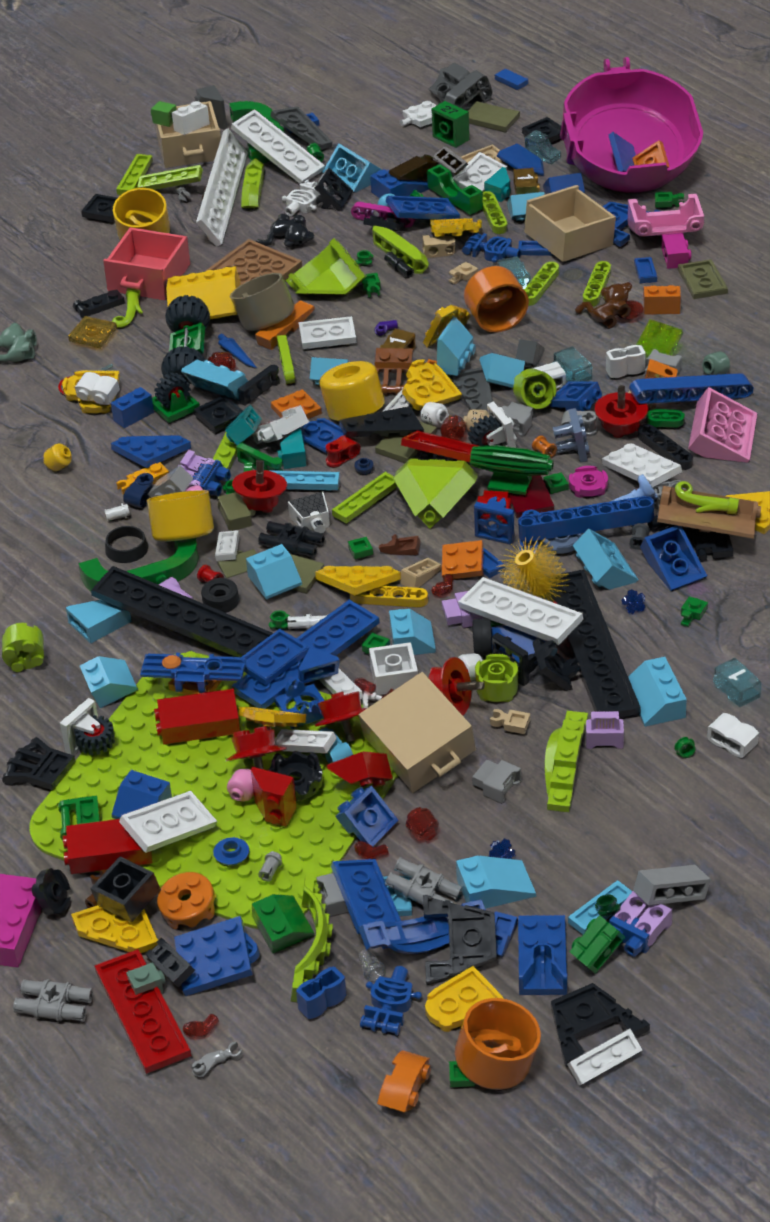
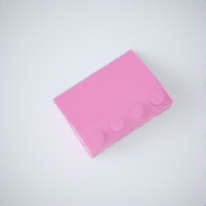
(722, 428)

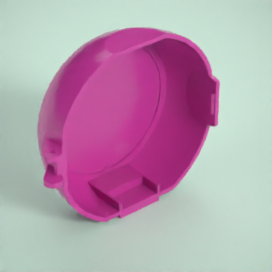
(639, 109)

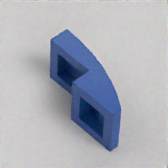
(504, 930)

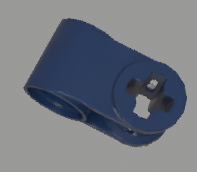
(137, 493)

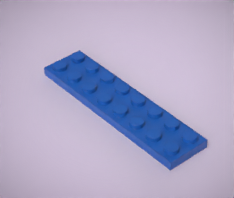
(328, 635)

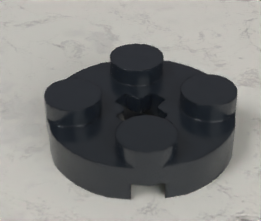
(52, 891)

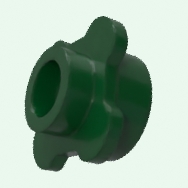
(607, 905)

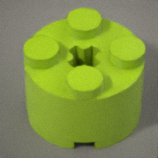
(525, 389)
(22, 647)
(499, 678)

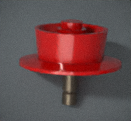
(341, 709)

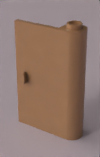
(682, 513)

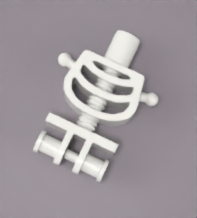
(303, 199)

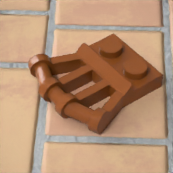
(393, 361)

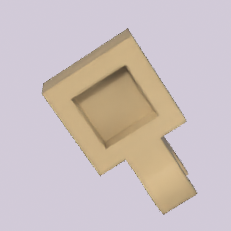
(463, 271)

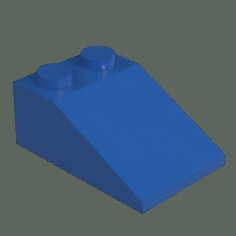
(384, 183)
(673, 558)

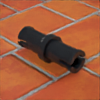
(398, 264)

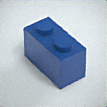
(132, 407)

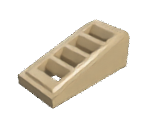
(418, 573)

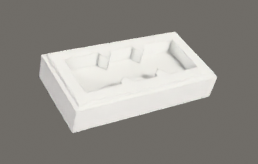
(227, 545)

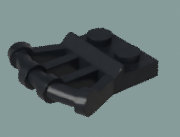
(46, 773)

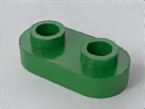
(665, 418)

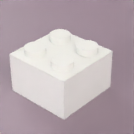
(392, 666)

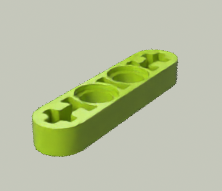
(494, 213)
(597, 280)
(540, 283)
(285, 357)

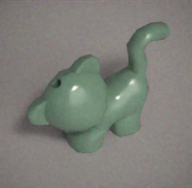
(18, 343)

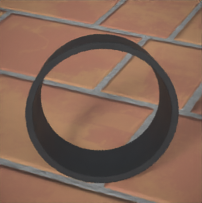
(130, 555)

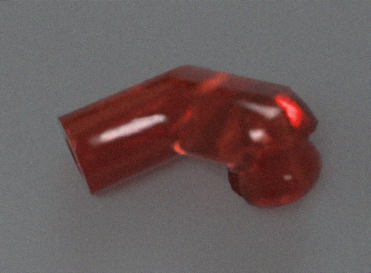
(444, 587)
(365, 685)
(369, 852)
(200, 1028)

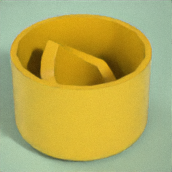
(141, 210)
(351, 390)
(180, 515)

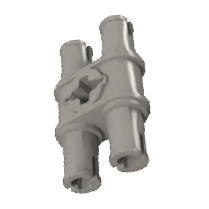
(422, 882)
(53, 1000)

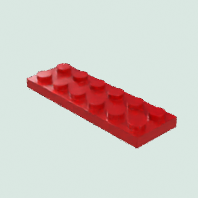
(143, 1015)

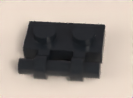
(388, 223)
(718, 545)

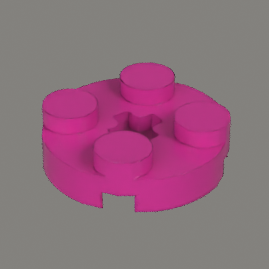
(582, 488)

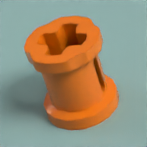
(544, 447)

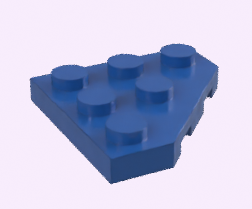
(150, 449)

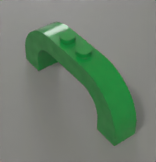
(240, 109)
(176, 566)

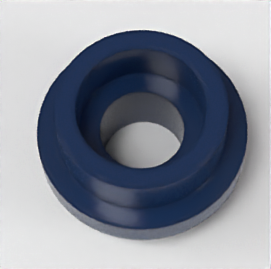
(364, 466)

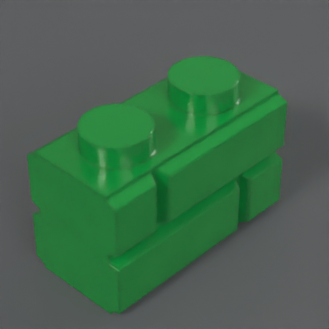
(596, 943)

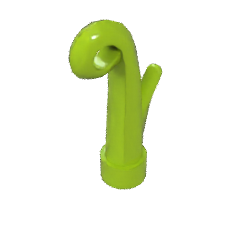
(132, 305)
(708, 503)

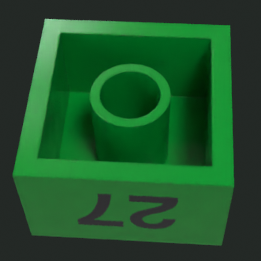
(450, 124)

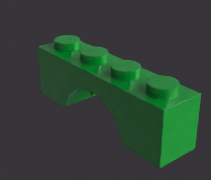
(441, 181)

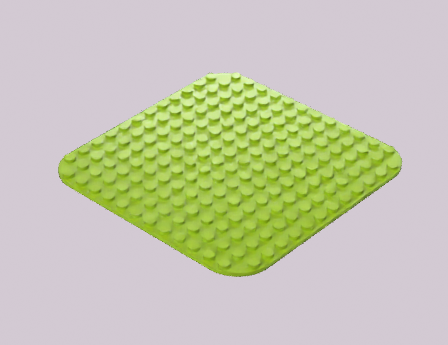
(200, 766)

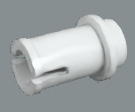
(117, 512)

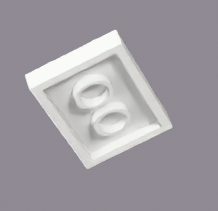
(477, 171)
(327, 332)

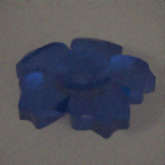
(634, 602)
(502, 849)

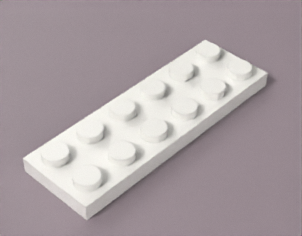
(277, 147)
(520, 610)

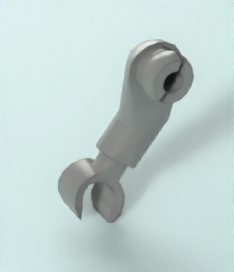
(182, 192)
(207, 1062)

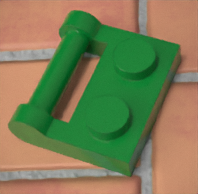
(86, 811)

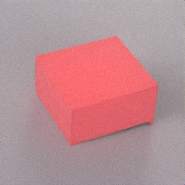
(146, 261)

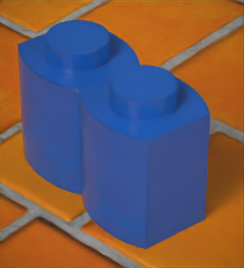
(320, 993)

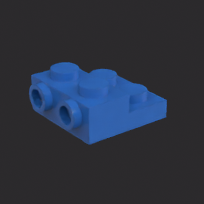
(577, 395)
(366, 815)

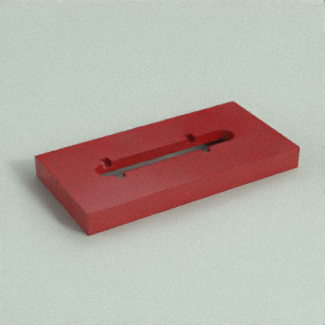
(438, 445)

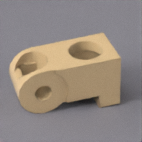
(438, 246)

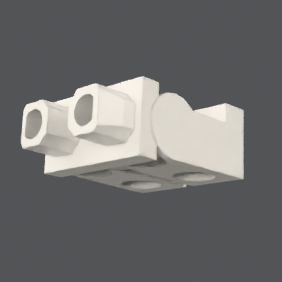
(273, 430)

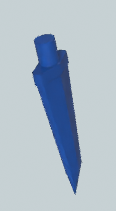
(232, 347)

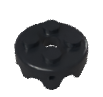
(302, 767)

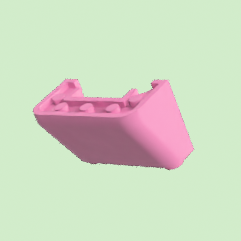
(686, 219)

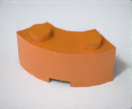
(402, 1087)

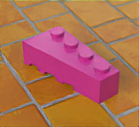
(17, 917)

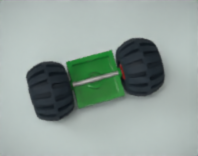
(187, 320)

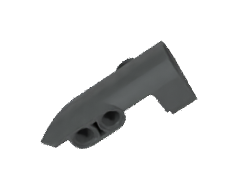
(461, 87)

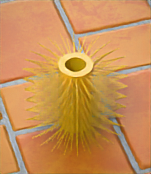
(532, 571)

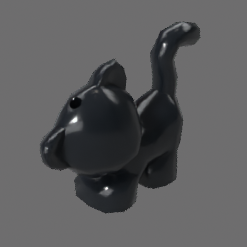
(293, 231)

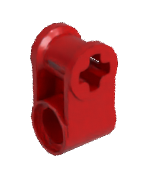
(341, 451)

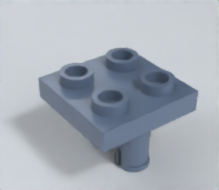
(578, 433)

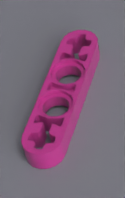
(382, 210)

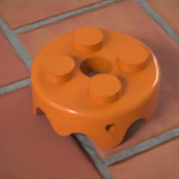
(192, 910)

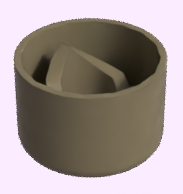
(262, 301)

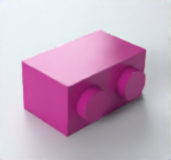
(675, 250)

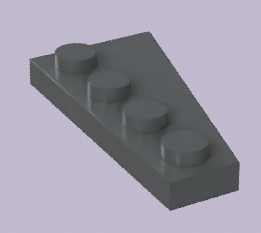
(302, 126)
(474, 388)

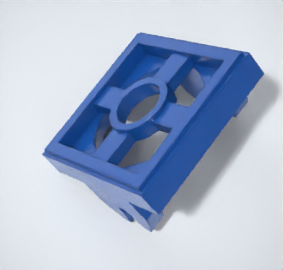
(499, 531)
(295, 692)

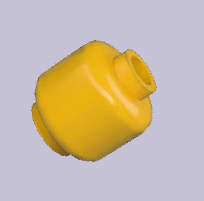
(57, 457)

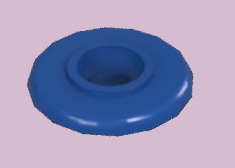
(233, 857)

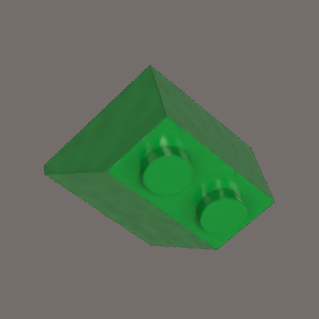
(281, 921)

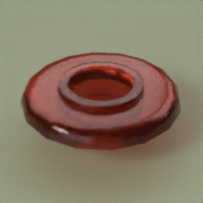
(636, 309)

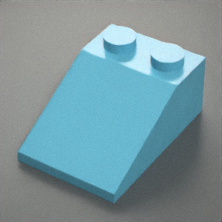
(493, 880)

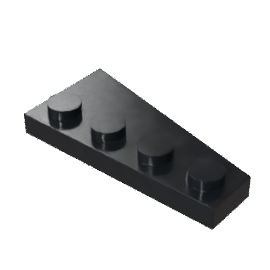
(382, 423)

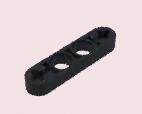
(649, 435)

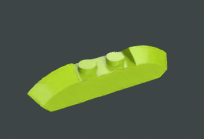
(252, 184)
(390, 241)

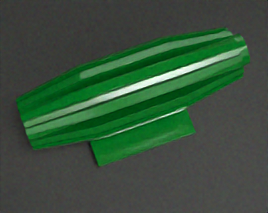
(510, 466)

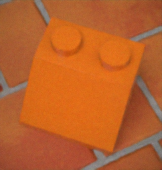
(661, 299)

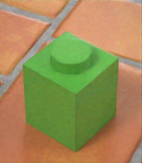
(162, 113)

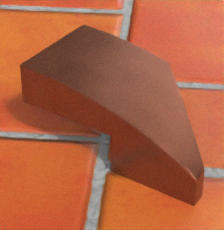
(401, 546)

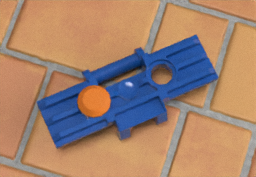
(193, 669)

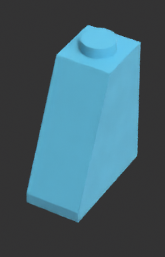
(96, 619)

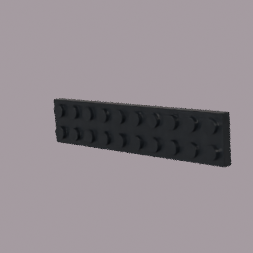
(178, 612)
(595, 649)

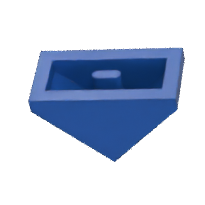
(317, 665)

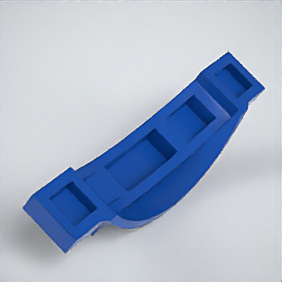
(411, 935)

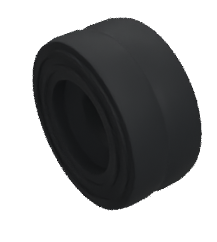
(217, 587)
(482, 637)

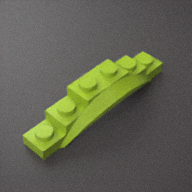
(562, 759)
(320, 948)

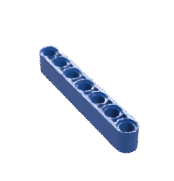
(689, 388)
(579, 519)

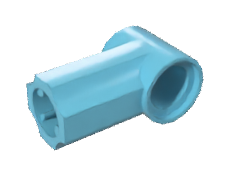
(338, 749)

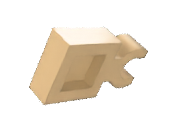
(513, 721)

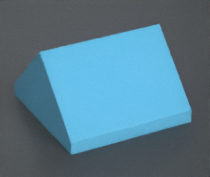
(501, 369)

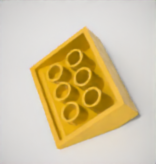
(210, 286)

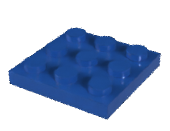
(216, 953)

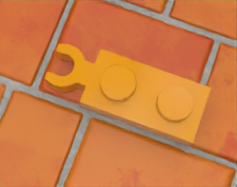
(156, 470)

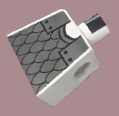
(310, 512)

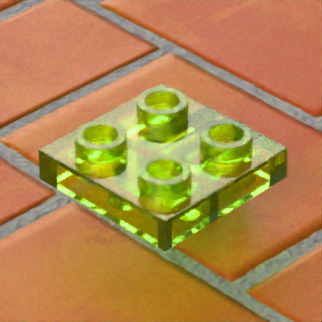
(659, 337)

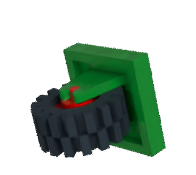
(173, 398)

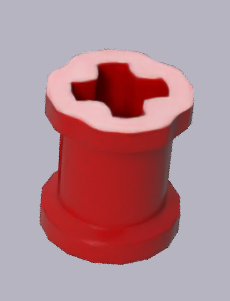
(206, 574)

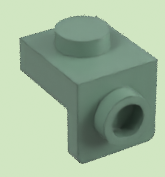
(145, 978)

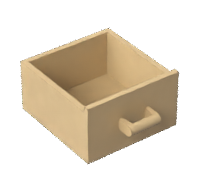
(189, 148)
(569, 223)
(418, 732)

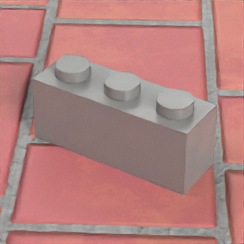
(671, 884)

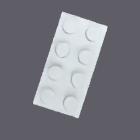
(634, 461)
(167, 821)

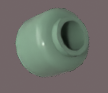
(716, 363)

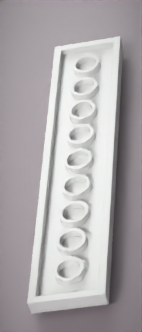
(222, 188)

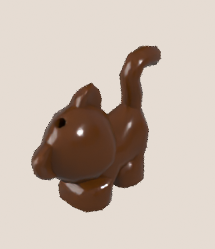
(615, 304)

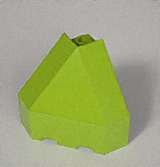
(328, 273)
(434, 486)

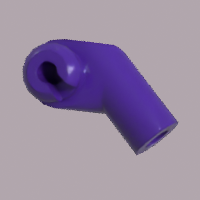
(382, 327)

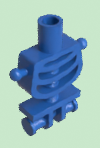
(494, 249)
(390, 1000)

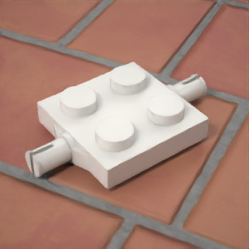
(418, 115)

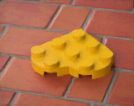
(454, 226)
(428, 384)
(87, 406)
(451, 1000)

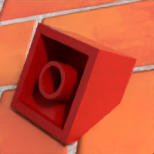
(363, 769)
(274, 795)

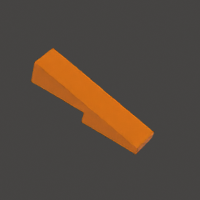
(268, 336)

